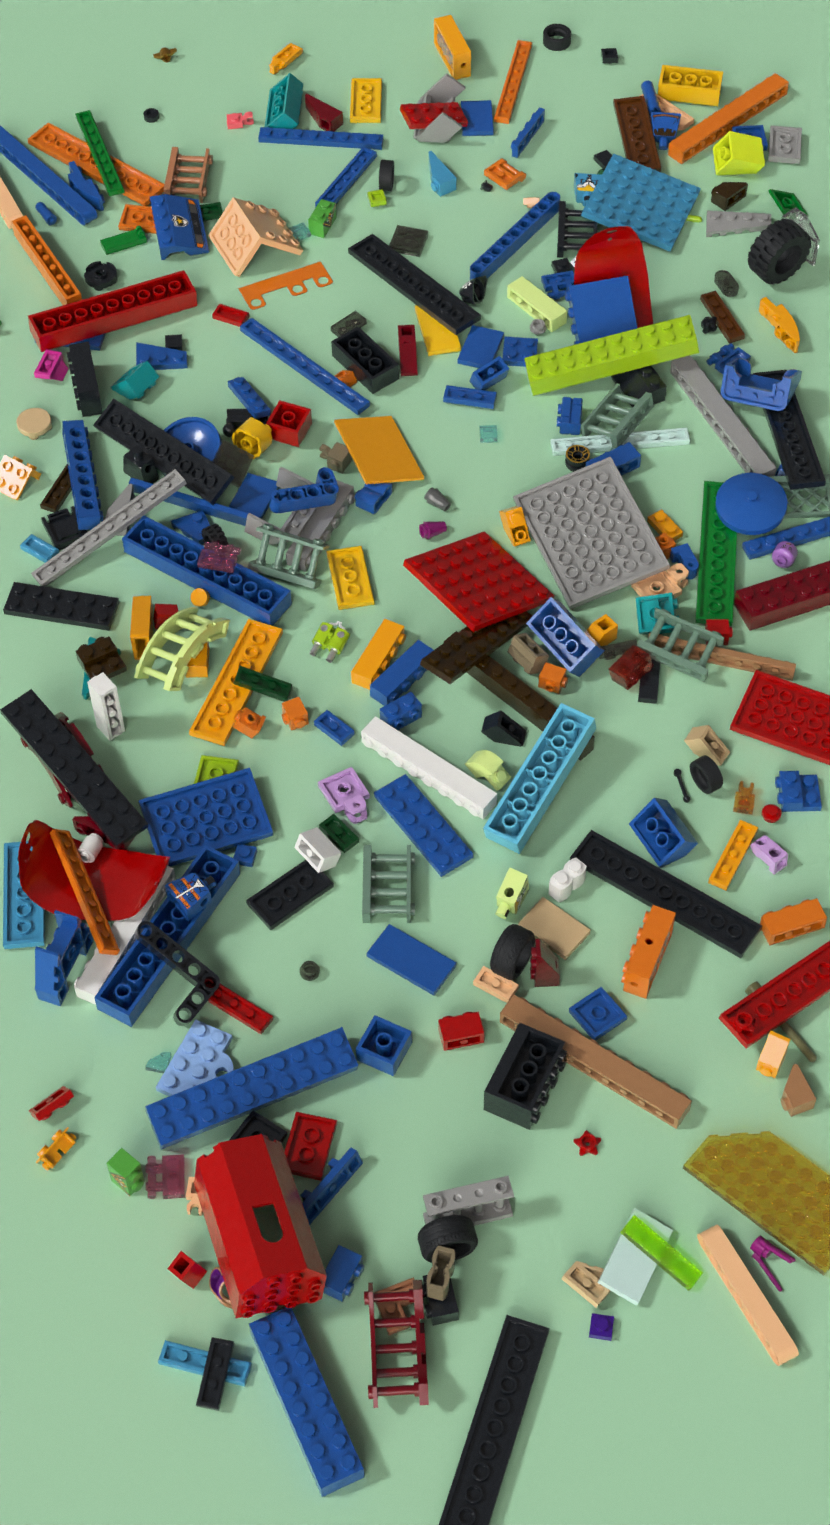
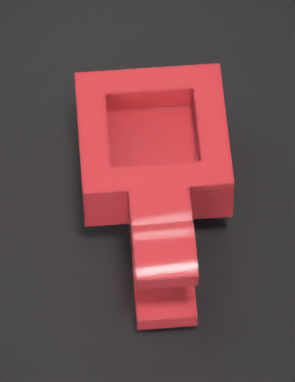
(236, 120)

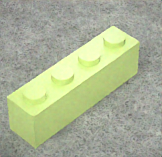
(537, 303)

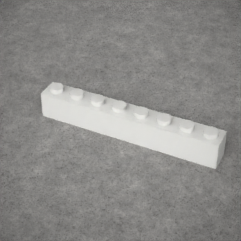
(429, 768)
(102, 965)

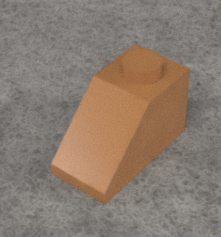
(797, 1093)

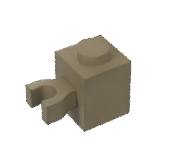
(337, 458)

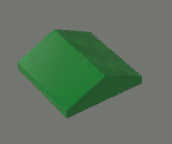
(786, 201)

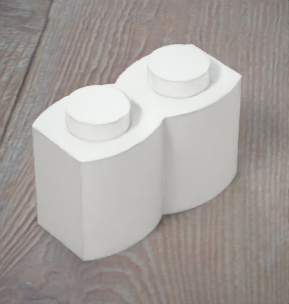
(566, 880)

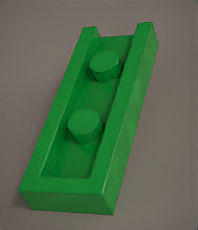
(123, 241)

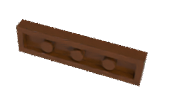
(725, 320)

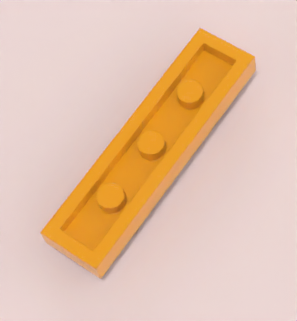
(733, 855)

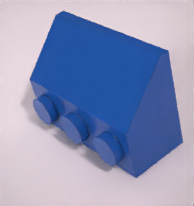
(662, 832)

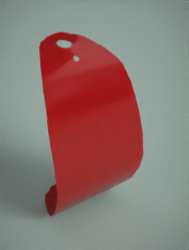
(615, 258)
(119, 877)

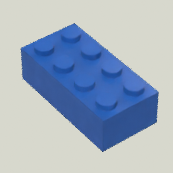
(565, 637)

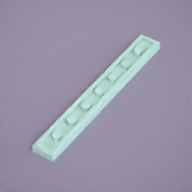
(639, 440)

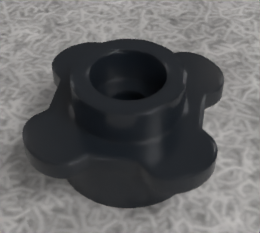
(709, 324)

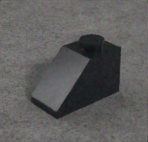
(503, 729)

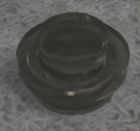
(309, 970)

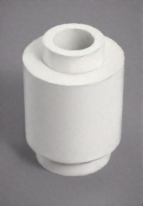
(90, 848)

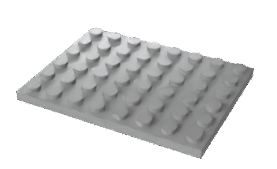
(591, 533)

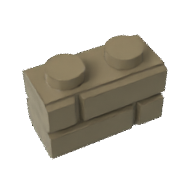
(527, 653)

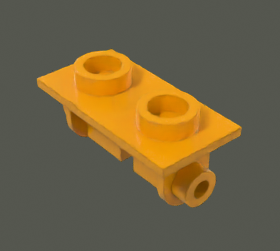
(50, 1155)

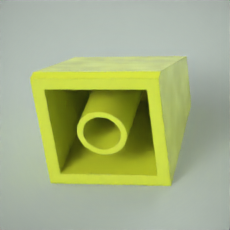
(738, 154)

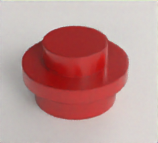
(771, 813)

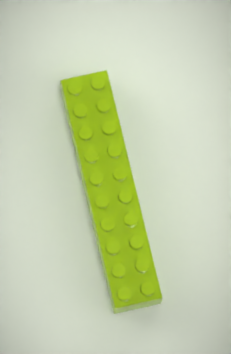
(611, 355)

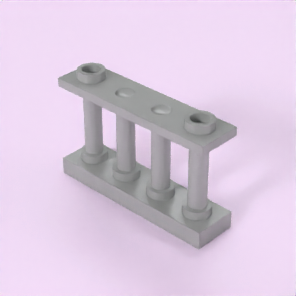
(478, 1201)

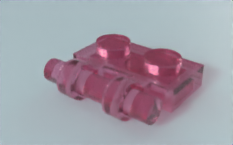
(219, 560)
(172, 1176)

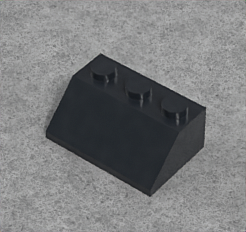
(641, 380)

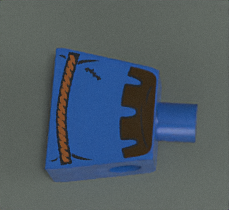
(664, 127)

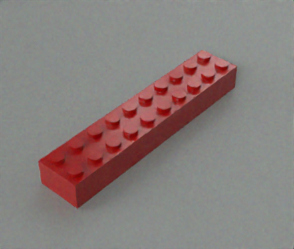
(112, 310)

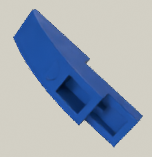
(85, 187)

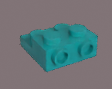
(646, 607)

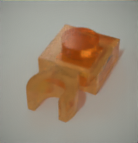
(744, 799)

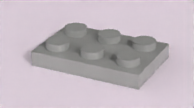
(785, 144)

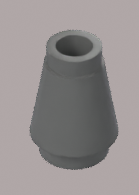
(437, 499)

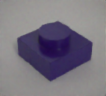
(601, 1327)

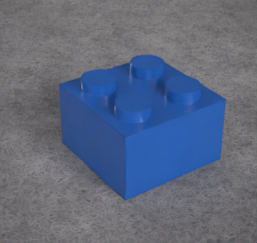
(384, 1045)

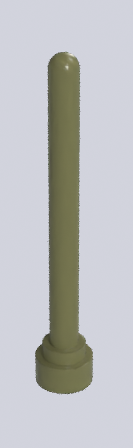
(788, 1029)

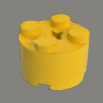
(253, 437)

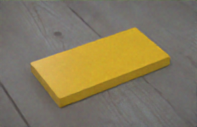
(366, 100)
(436, 336)
(350, 577)

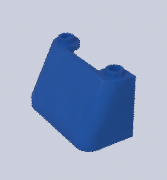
(756, 390)

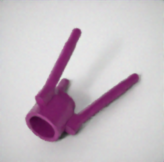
(763, 1248)

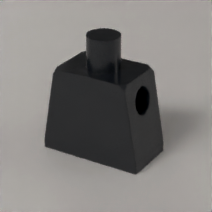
(140, 465)

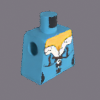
(584, 186)

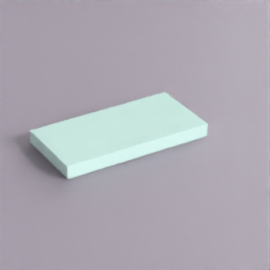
(628, 1266)

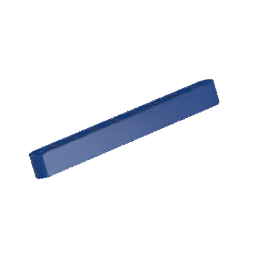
(516, 236)

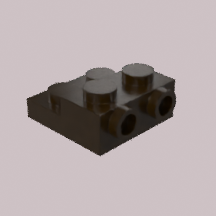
(100, 658)

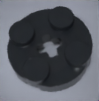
(108, 273)

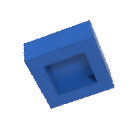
(245, 855)

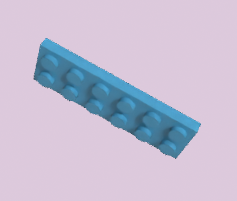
(21, 916)

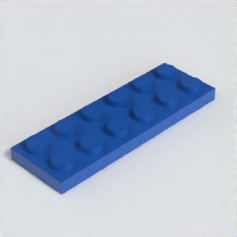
(423, 825)

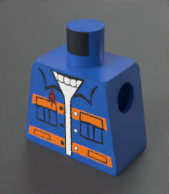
(190, 894)

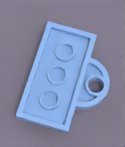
(197, 1059)

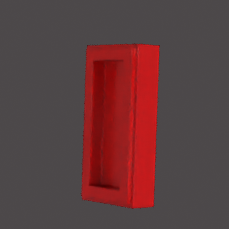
(230, 315)

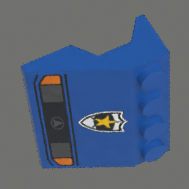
(178, 225)

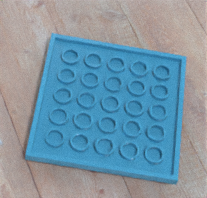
(643, 200)

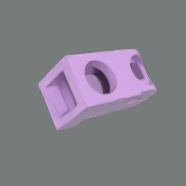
(770, 853)

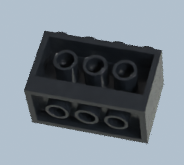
(525, 1076)

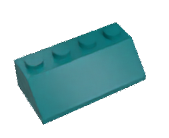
(284, 103)

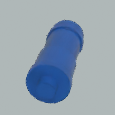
(46, 214)

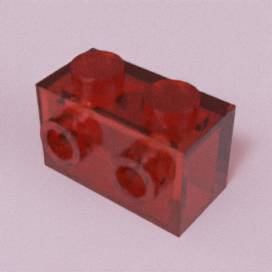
(630, 667)

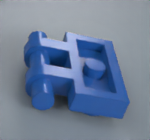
(557, 281)
(729, 353)

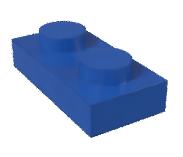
(334, 727)

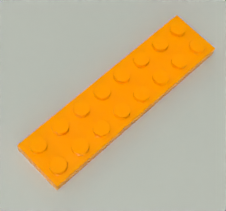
(250, 651)

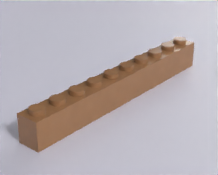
(602, 1064)

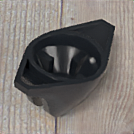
(474, 290)

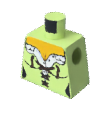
(512, 893)

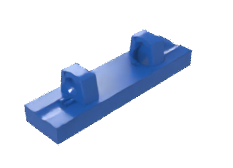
(340, 1173)

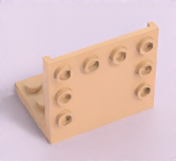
(245, 228)

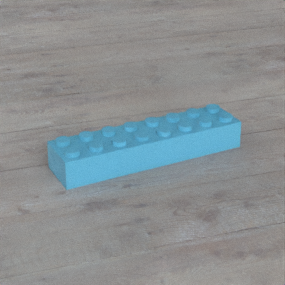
(540, 778)

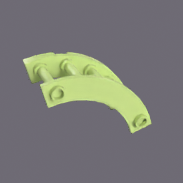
(186, 618)

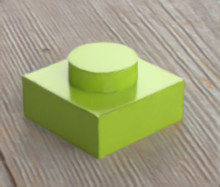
(376, 198)

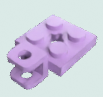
(351, 801)

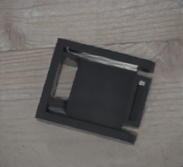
(62, 528)

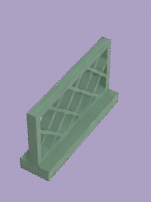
(799, 513)

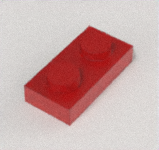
(56, 1100)

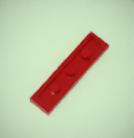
(239, 1008)

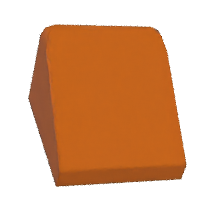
(346, 377)

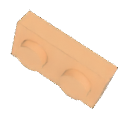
(495, 984)

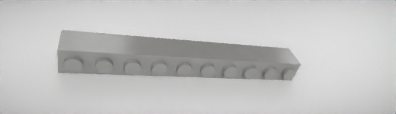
(721, 417)

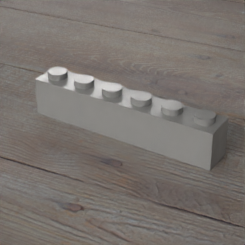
(322, 524)

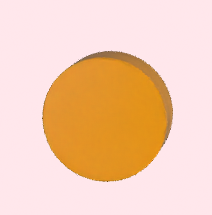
(200, 597)

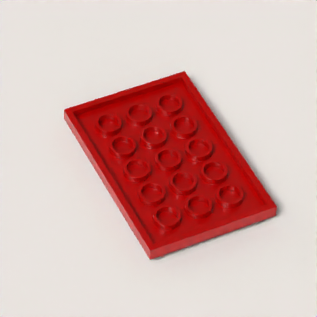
(785, 716)

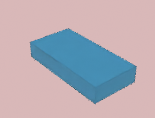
(39, 548)

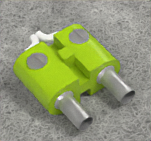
(330, 638)

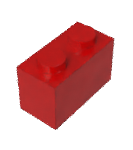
(460, 1030)

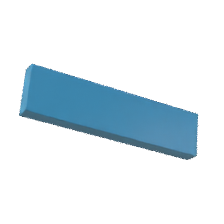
(194, 1361)

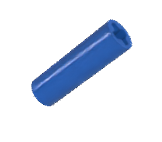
(650, 97)

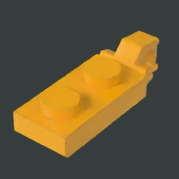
(285, 57)

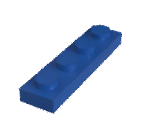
(528, 132)
(249, 397)

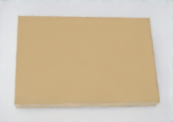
(555, 928)

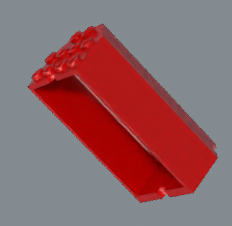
(258, 1272)

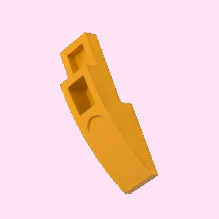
(784, 323)

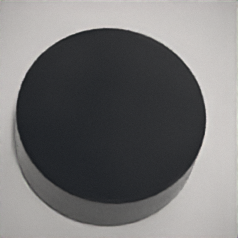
(151, 115)

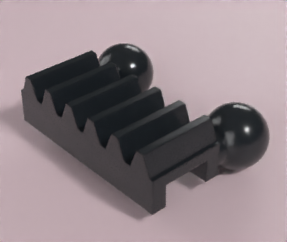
(236, 418)

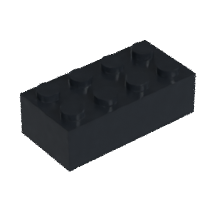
(366, 359)
(84, 379)

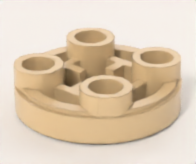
(34, 422)

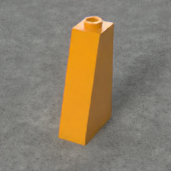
(141, 624)

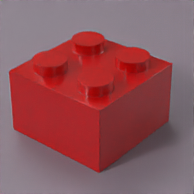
(289, 423)

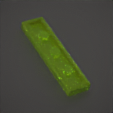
(661, 1252)

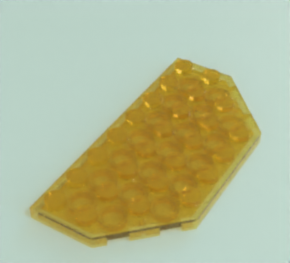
(771, 1188)

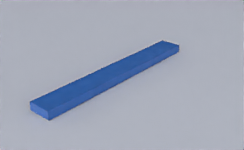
(197, 504)

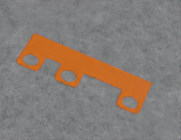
(287, 279)

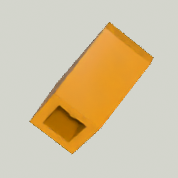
(515, 525)
(603, 630)

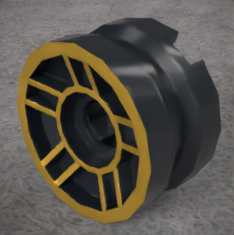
(576, 457)

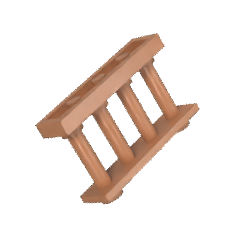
(174, 169)

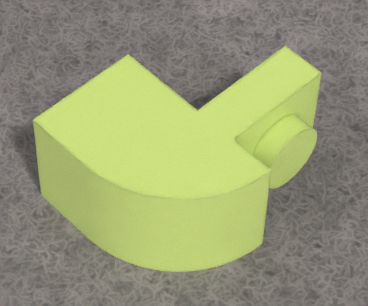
(488, 765)

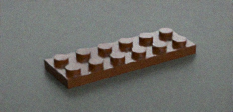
(636, 131)

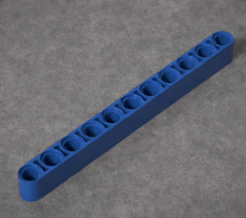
(46, 179)

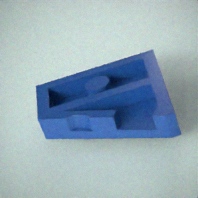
(192, 525)

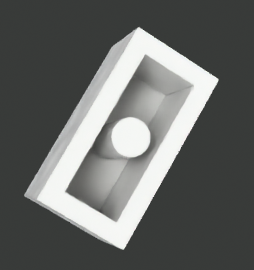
(317, 850)

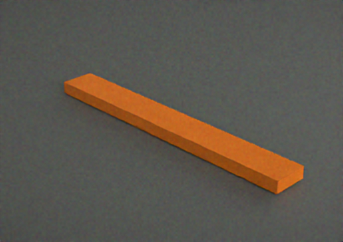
(513, 82)
(84, 892)

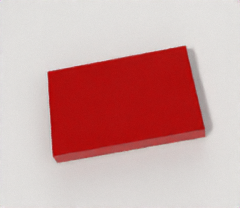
(309, 1145)

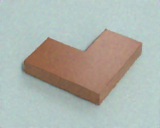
(394, 1309)

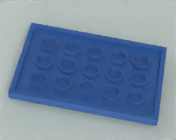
(207, 813)

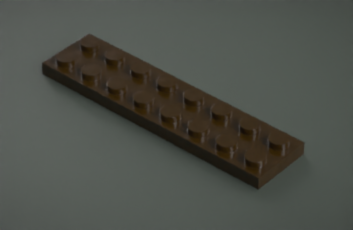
(469, 647)

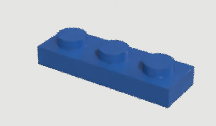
(470, 397)

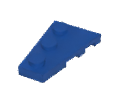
(161, 357)

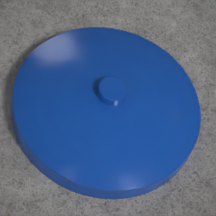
(197, 435)
(751, 503)

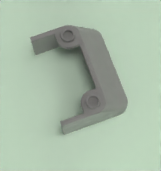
(443, 126)
(296, 521)

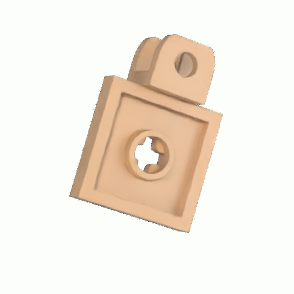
(667, 581)

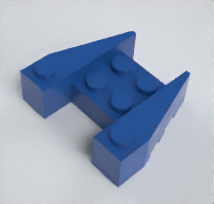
(58, 958)

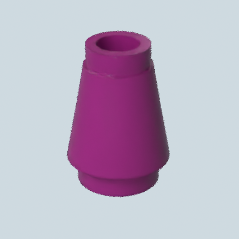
(431, 529)

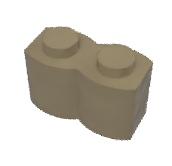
(439, 1275)

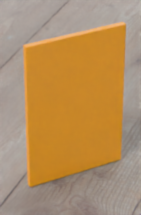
(378, 450)

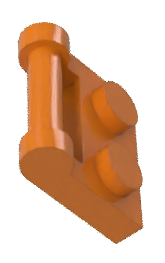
(504, 174)

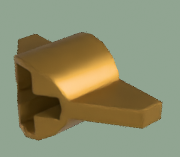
(165, 54)

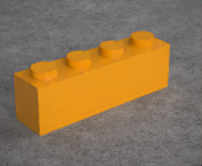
(378, 653)

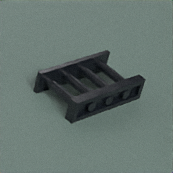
(564, 234)

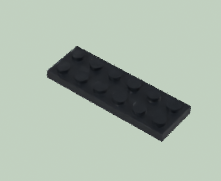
(61, 606)

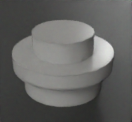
(538, 326)

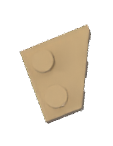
(584, 1281)

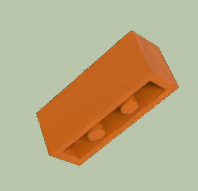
(793, 921)

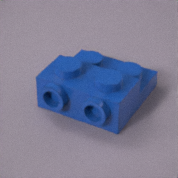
(798, 792)

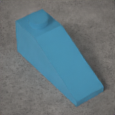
(441, 177)

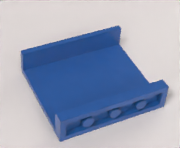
(600, 308)

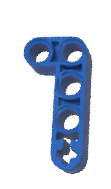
(306, 496)

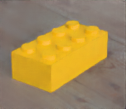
(690, 85)

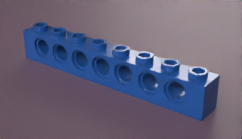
(81, 474)

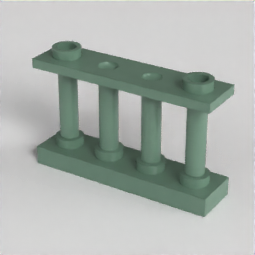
(625, 426)
(276, 569)
(681, 662)
(370, 891)

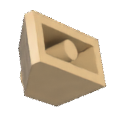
(704, 741)

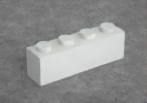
(106, 706)

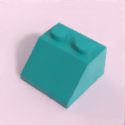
(136, 381)

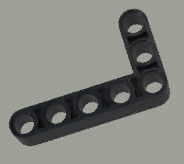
(180, 967)

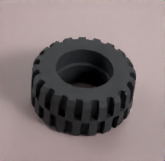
(779, 251)

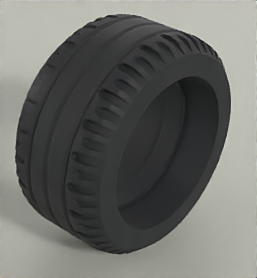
(512, 951)
(449, 1232)

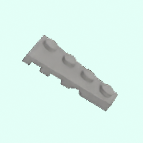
(722, 222)

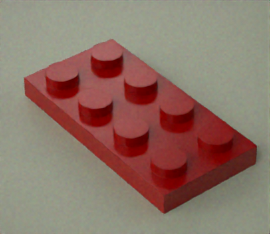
(421, 115)

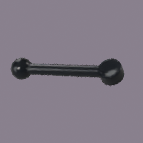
(677, 773)

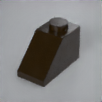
(728, 194)

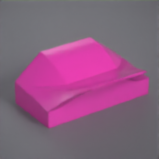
(51, 366)

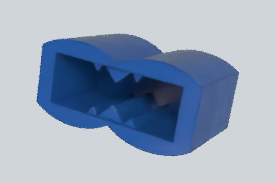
(373, 496)

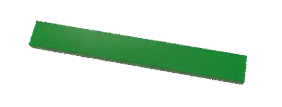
(99, 153)

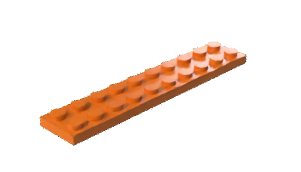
(69, 148)

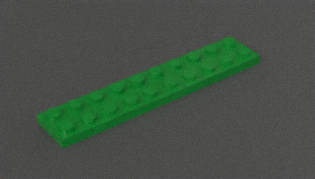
(716, 562)

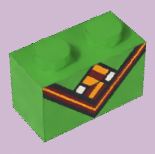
(322, 218)
(126, 1172)

